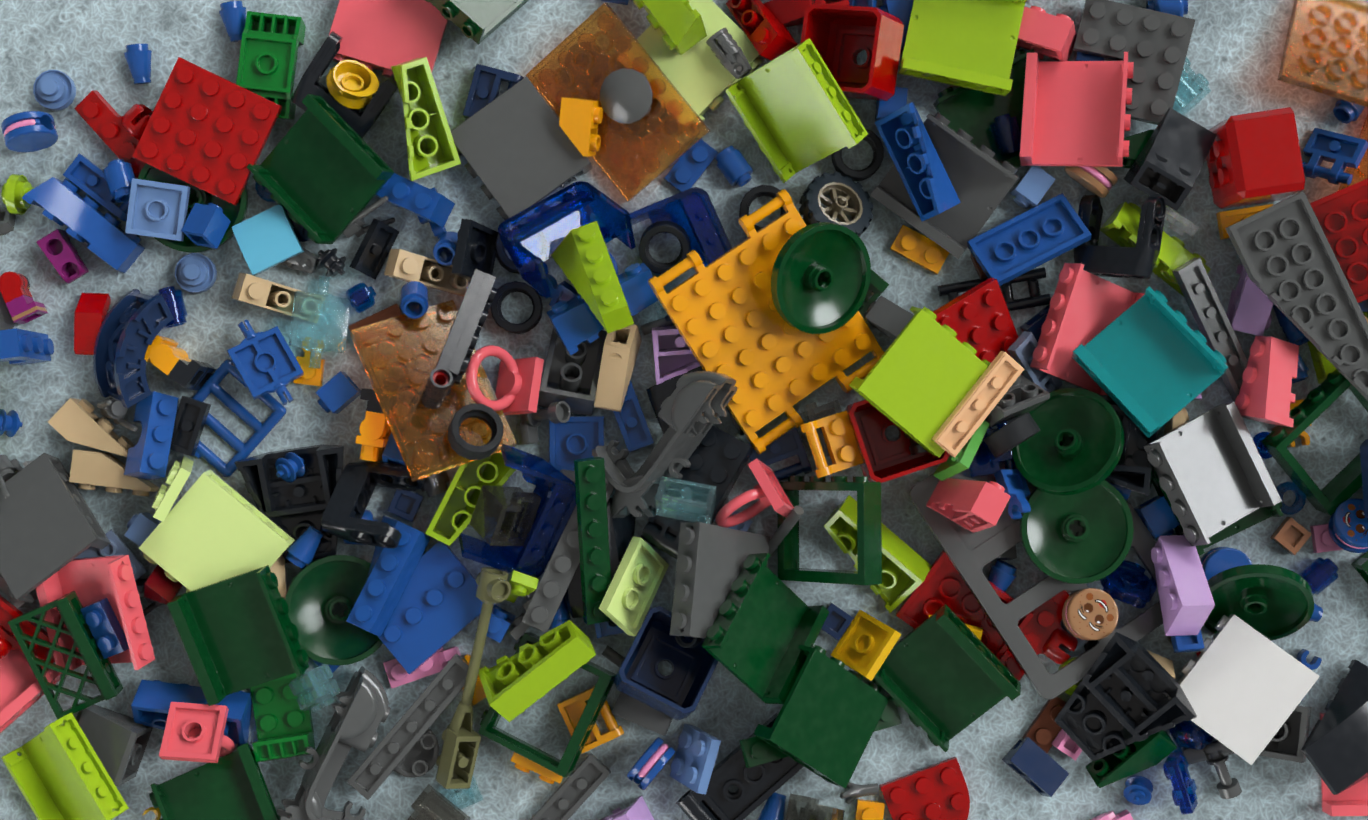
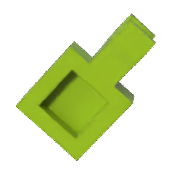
(521, 585)

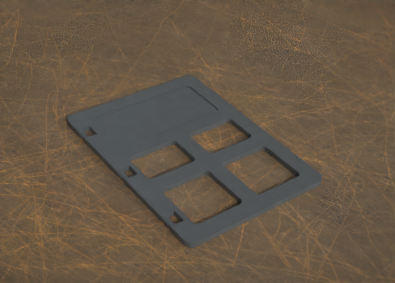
(972, 551)

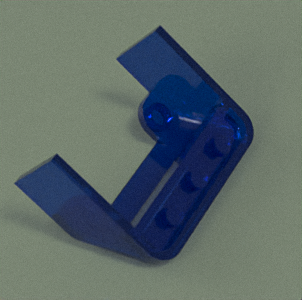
(698, 217)
(540, 229)
(552, 516)

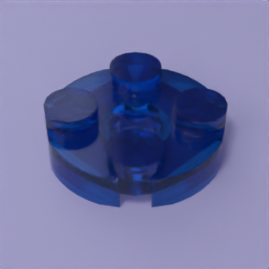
(1138, 588)

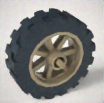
(842, 193)

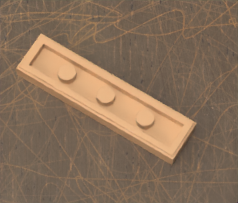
(978, 404)

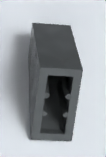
(888, 317)

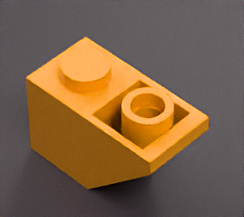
(580, 123)

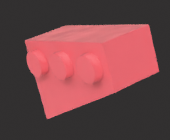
(1046, 34)
(1268, 381)
(969, 502)

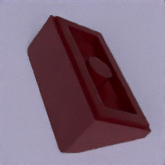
(160, 587)

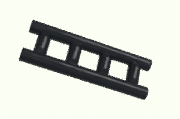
(1031, 277)

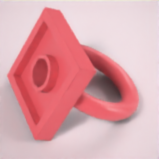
(516, 383)
(768, 491)
(196, 733)

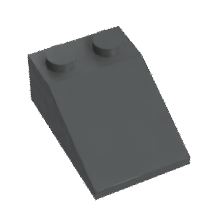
(572, 376)
(1290, 737)

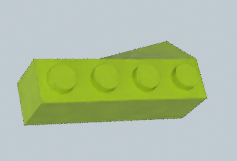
(676, 20)
(426, 126)
(1123, 230)
(592, 273)
(462, 495)
(901, 566)
(535, 670)

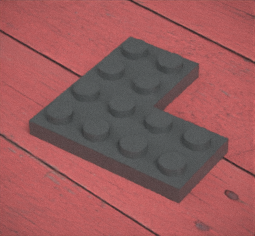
(1154, 43)

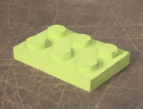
(168, 494)
(634, 586)

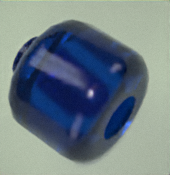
(361, 297)

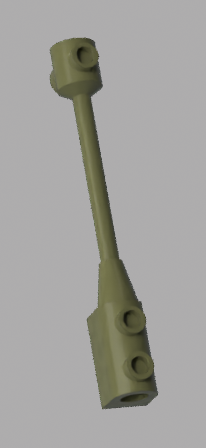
(459, 738)

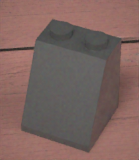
(115, 740)

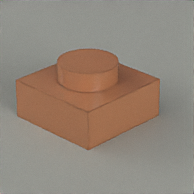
(1291, 535)

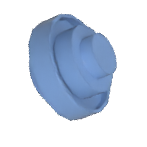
(54, 90)
(195, 273)

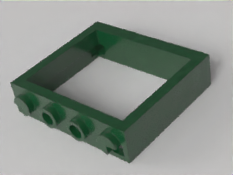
(1317, 401)
(868, 533)
(581, 733)

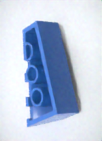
(917, 162)
(86, 222)
(577, 323)
(388, 578)
(154, 699)

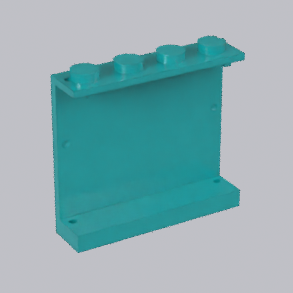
(1151, 362)

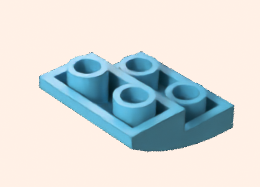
(267, 239)

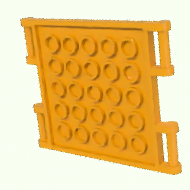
(737, 331)

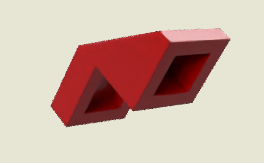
(87, 321)

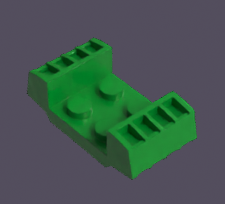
(270, 57)
(280, 722)

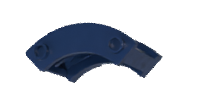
(123, 345)

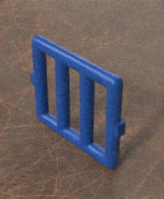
(261, 430)

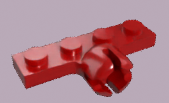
(117, 131)
(1045, 635)
(8, 640)

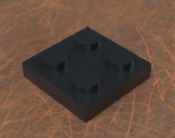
(474, 249)

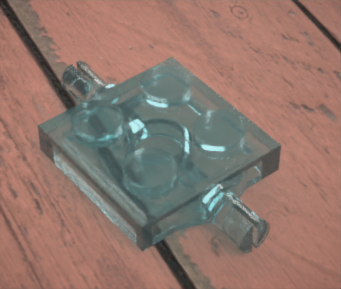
(319, 322)

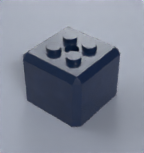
(639, 674)

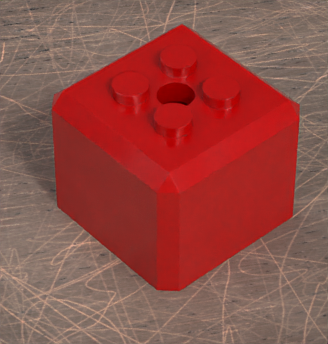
(843, 33)
(1255, 159)
(881, 457)

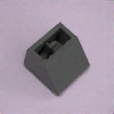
(1018, 400)

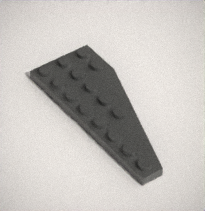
(1300, 274)

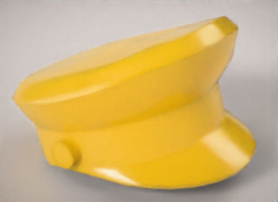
(352, 84)

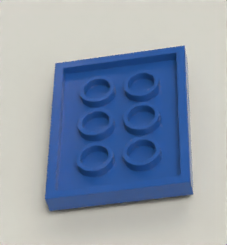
(432, 608)

